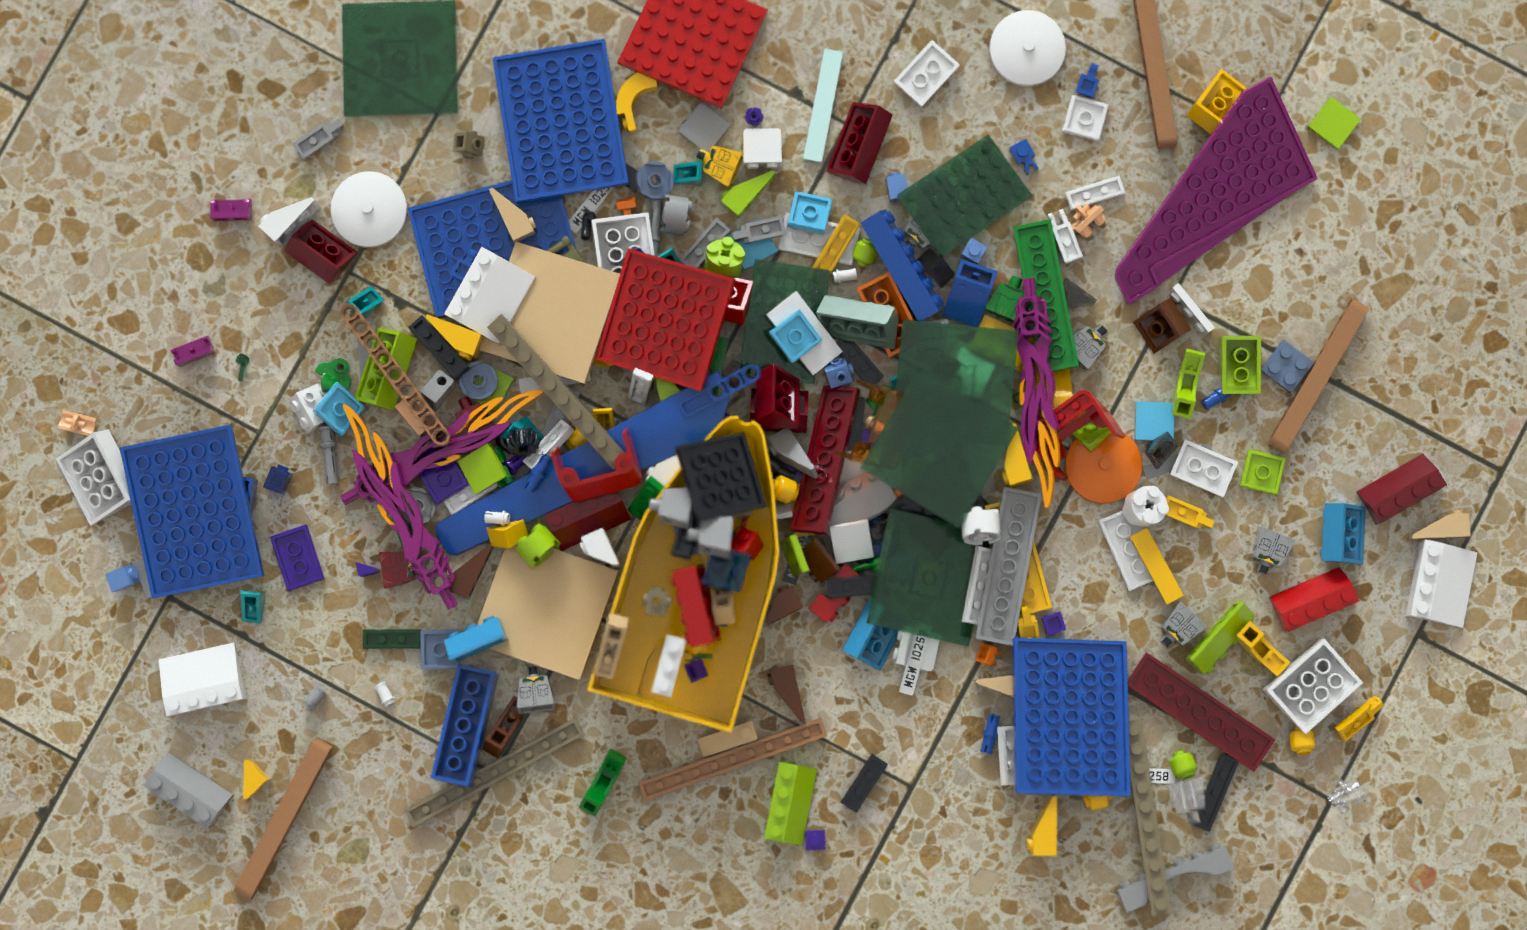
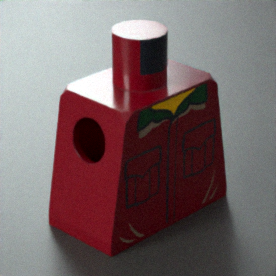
(395, 569)

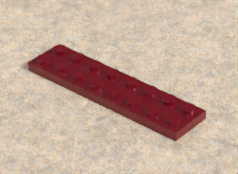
(830, 433)
(1200, 712)

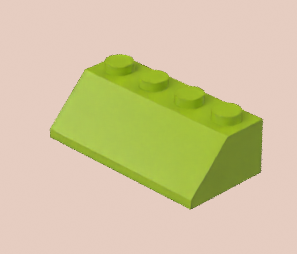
(374, 386)
(1219, 638)
(790, 803)

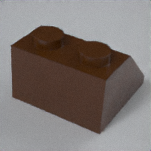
(1162, 325)
(819, 561)
(784, 604)

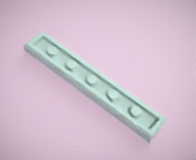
(823, 106)

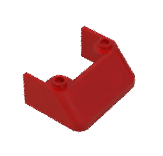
(1072, 416)
(627, 474)

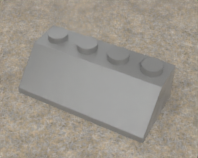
(861, 500)
(188, 790)

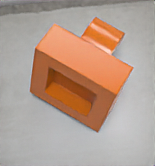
(626, 204)
(986, 654)

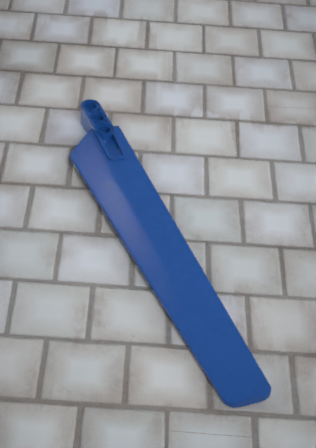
(655, 434)

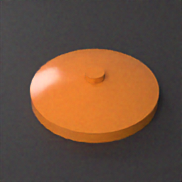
(1107, 471)

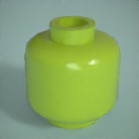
(865, 253)
(1183, 765)

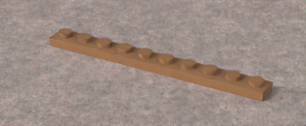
(732, 759)

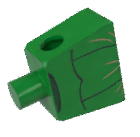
(1005, 299)

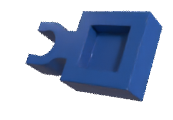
(1023, 153)

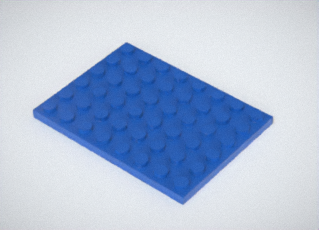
(560, 121)
(472, 220)
(192, 511)
(1071, 717)

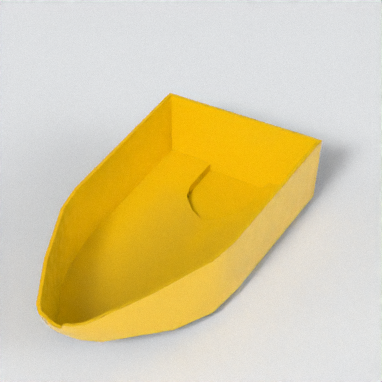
(649, 565)

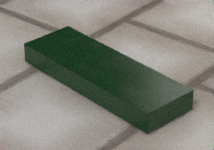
(391, 639)

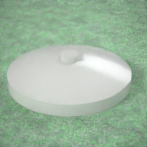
(1027, 48)
(369, 209)

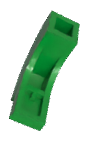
(603, 782)

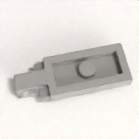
(317, 138)
(760, 230)

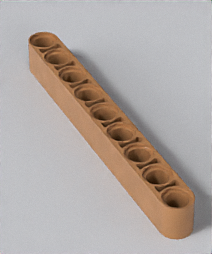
(1155, 73)
(391, 366)
(1318, 376)
(283, 819)

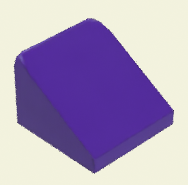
(364, 570)

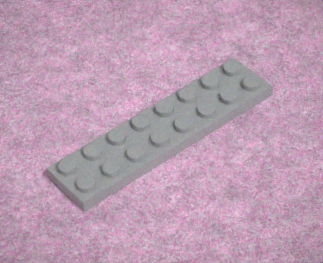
(1008, 566)

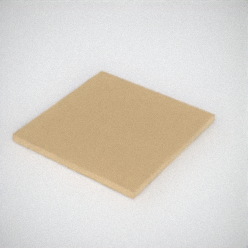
(561, 311)
(549, 609)

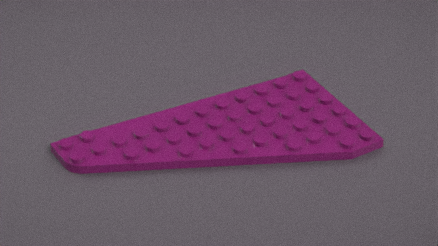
(1234, 178)

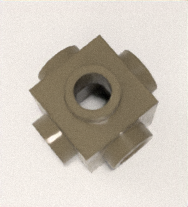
(468, 144)
(660, 609)

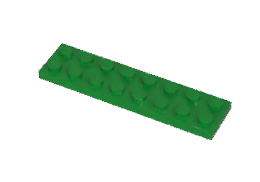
(1040, 261)

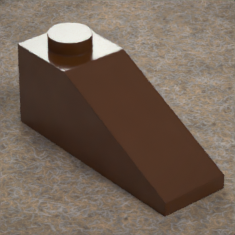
(469, 573)
(786, 686)
(503, 729)

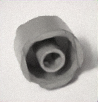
(675, 215)

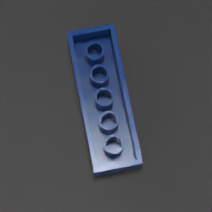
(902, 264)
(464, 726)

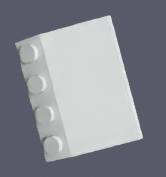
(616, 234)
(488, 290)
(96, 476)
(1441, 583)
(201, 679)
(1312, 685)

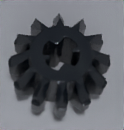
(522, 442)

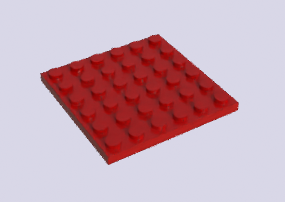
(693, 44)
(665, 319)

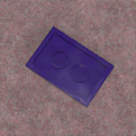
(444, 480)
(297, 558)

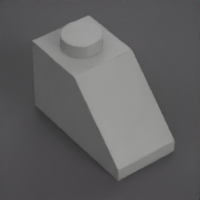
(783, 511)

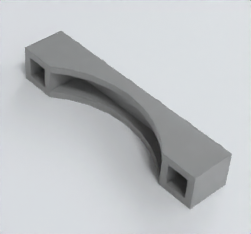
(1214, 861)

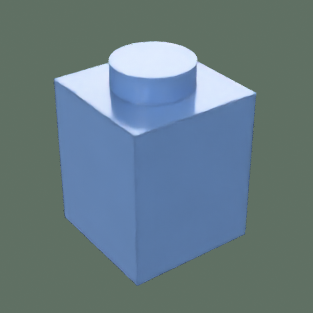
(895, 184)
(973, 251)
(122, 578)

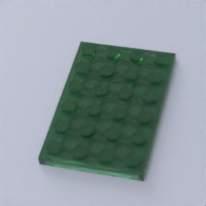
(964, 196)
(771, 286)

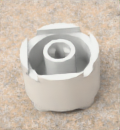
(1145, 506)
(981, 526)

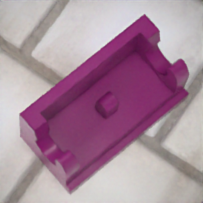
(231, 210)
(193, 351)

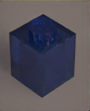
(278, 479)

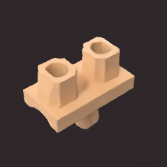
(1085, 216)
(77, 423)

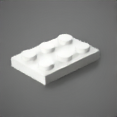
(926, 73)
(1203, 468)

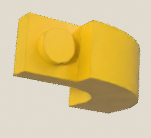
(629, 92)
(1258, 647)

